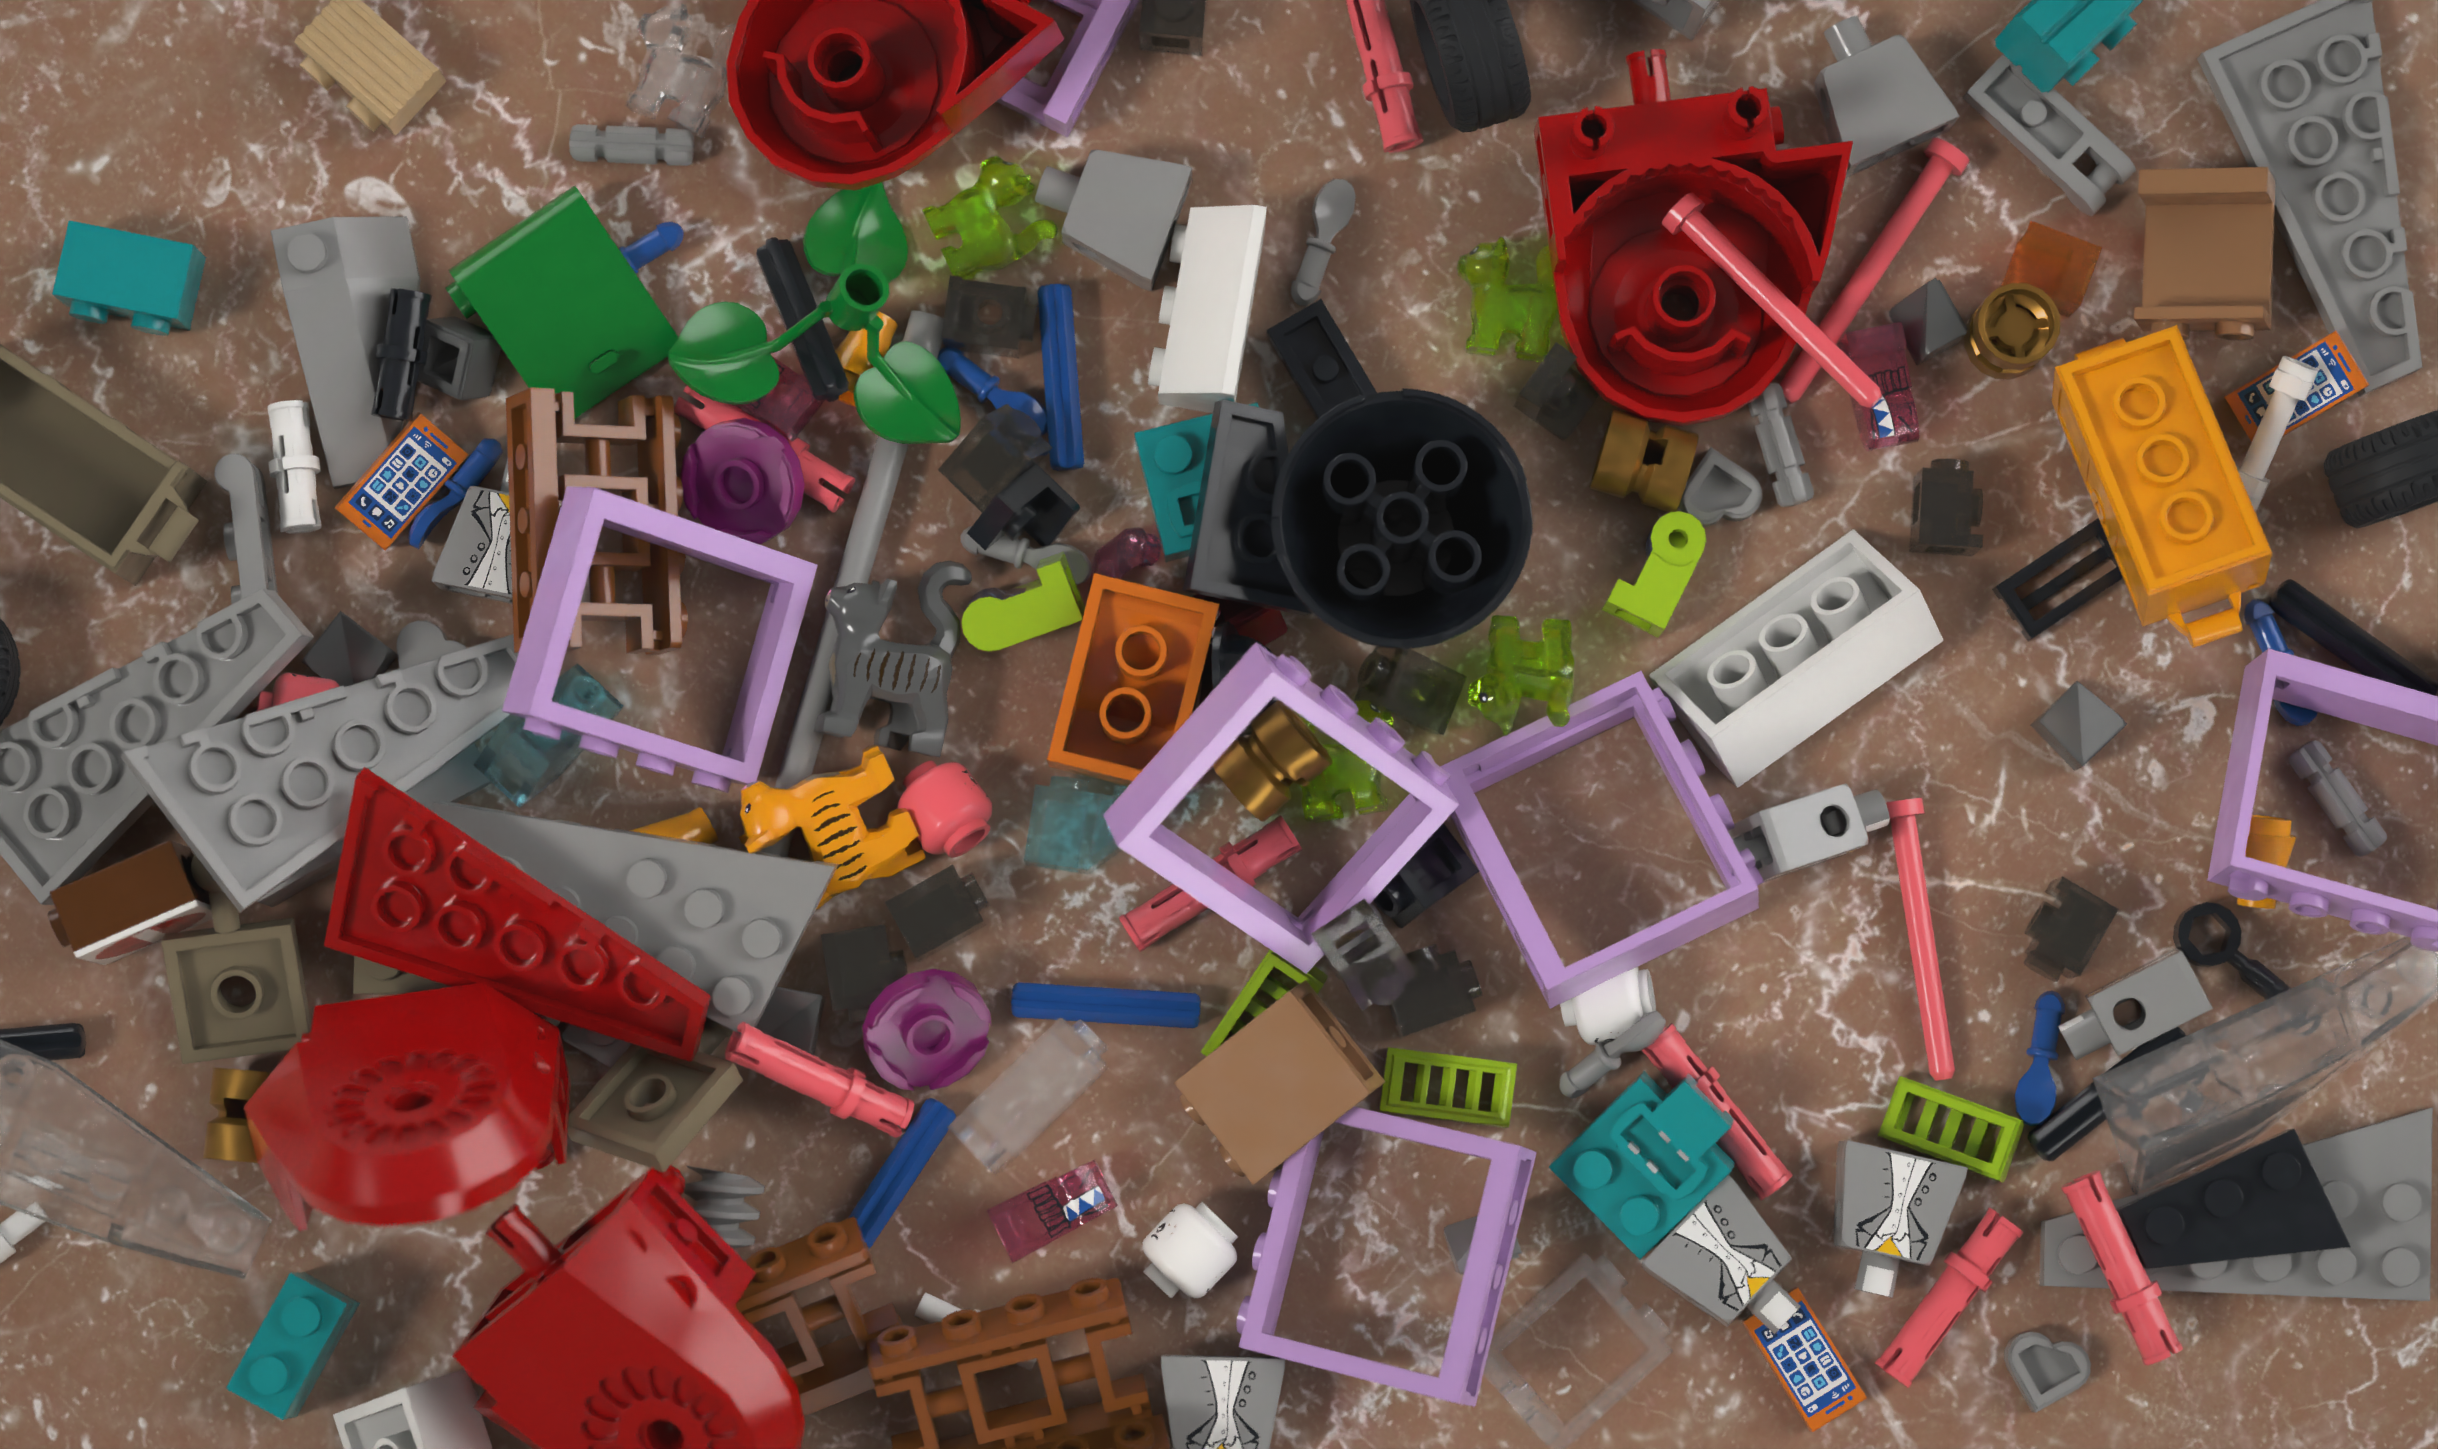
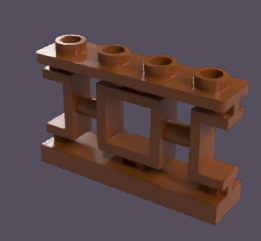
(534, 426)
(831, 1251)
(1004, 1338)

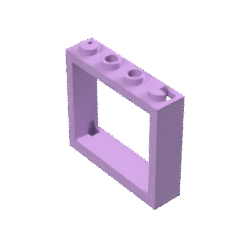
(556, 607)
(2343, 696)
(1206, 735)
(1682, 767)
(1481, 1282)

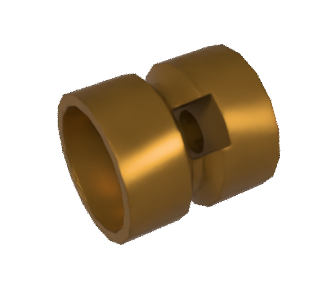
(2012, 331)
(1621, 457)
(1271, 760)
(229, 1133)

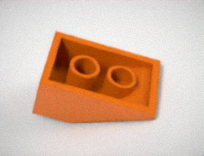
(1130, 678)

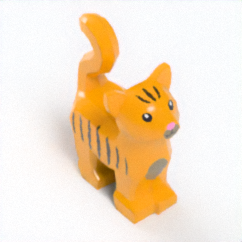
(831, 823)

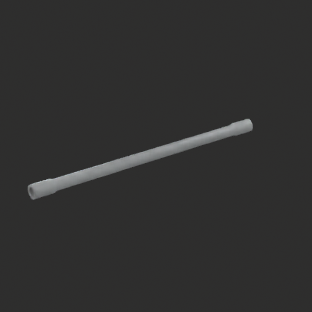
(856, 567)

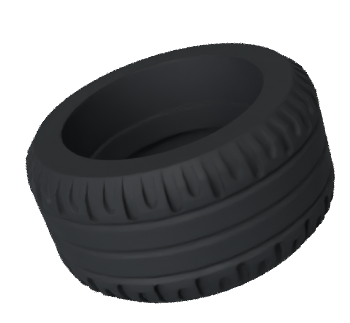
(1473, 60)
(2386, 472)

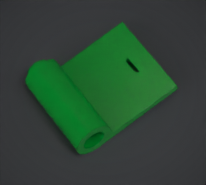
(560, 299)

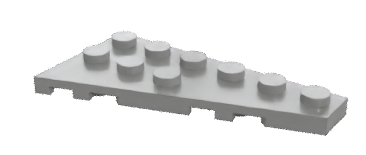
(2315, 113)
(62, 766)
(280, 782)
(694, 906)
(2380, 1194)

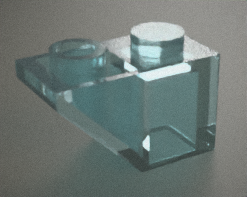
(528, 763)
(1070, 827)

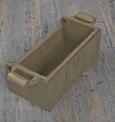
(89, 474)

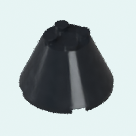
(1402, 518)

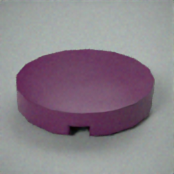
(743, 480)
(927, 1030)

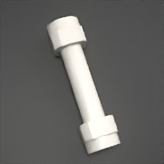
(2291, 383)

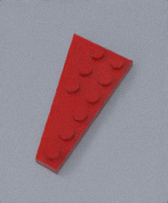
(460, 915)

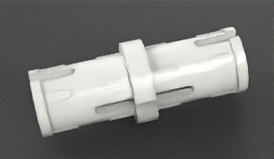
(294, 466)

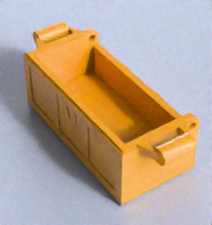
(2162, 481)

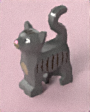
(904, 675)

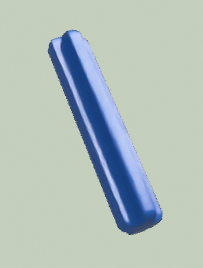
(1060, 377)
(1105, 1005)
(902, 1168)

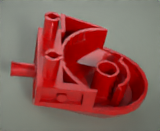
(918, 85)
(1613, 262)
(411, 1107)
(629, 1335)

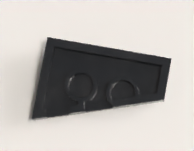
(1232, 530)
(2236, 1209)

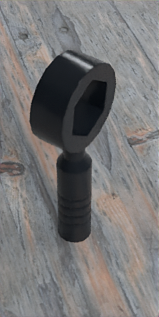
(2250, 970)

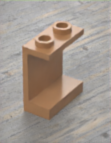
(2207, 250)
(1277, 1083)

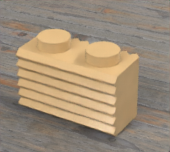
(370, 63)

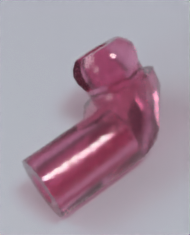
(1125, 552)

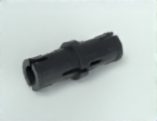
(401, 354)

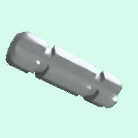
(631, 145)
(1781, 447)
(2337, 798)

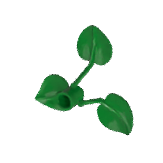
(862, 241)

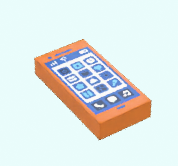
(2335, 382)
(401, 481)
(1807, 1365)

